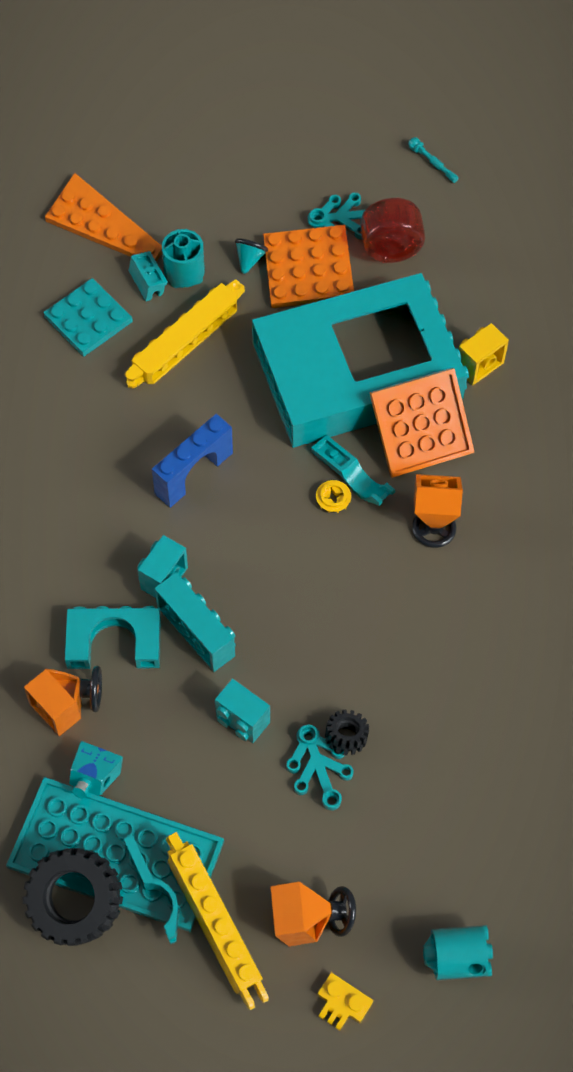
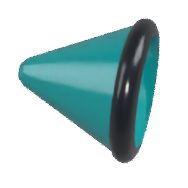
(249, 253)

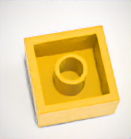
(483, 352)

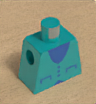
(93, 770)

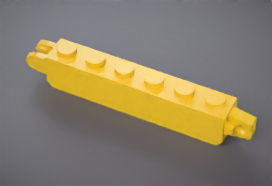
(184, 334)
(214, 920)

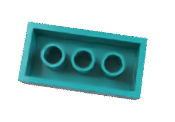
(195, 621)

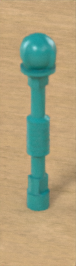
(417, 146)

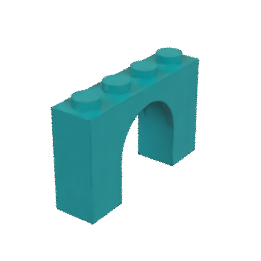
(86, 623)

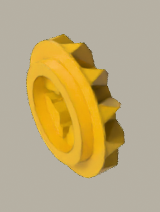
(338, 489)

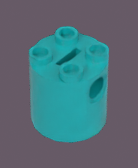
(183, 258)
(459, 952)

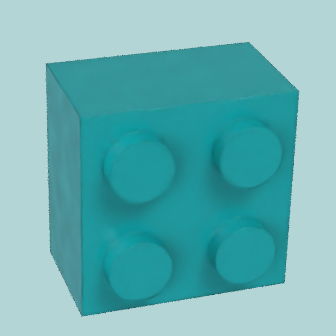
(164, 560)
(242, 711)

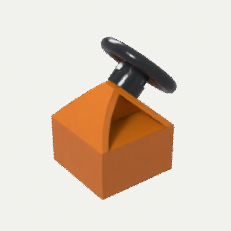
(437, 505)
(59, 696)
(303, 914)

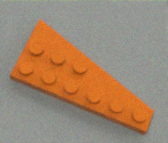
(95, 218)

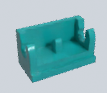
(147, 275)

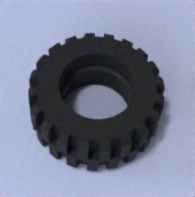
(41, 906)

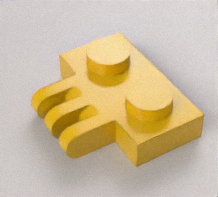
(343, 1001)

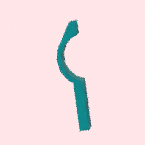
(350, 470)
(149, 883)

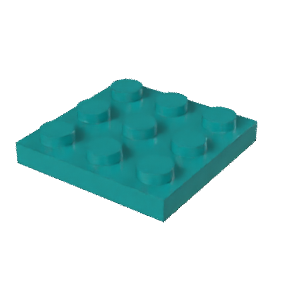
(88, 317)

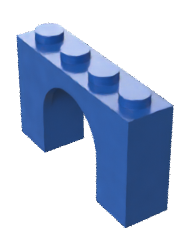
(210, 440)

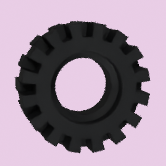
(342, 742)

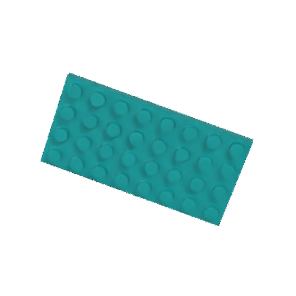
(99, 825)

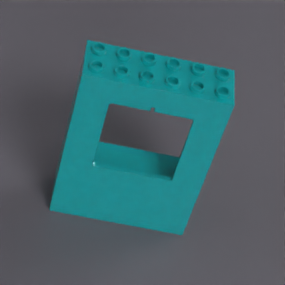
(311, 373)

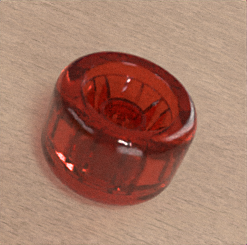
(392, 230)

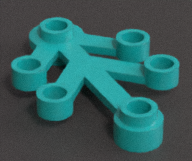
(343, 215)
(317, 762)

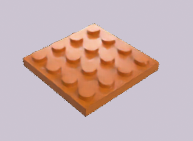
(307, 265)
(422, 422)

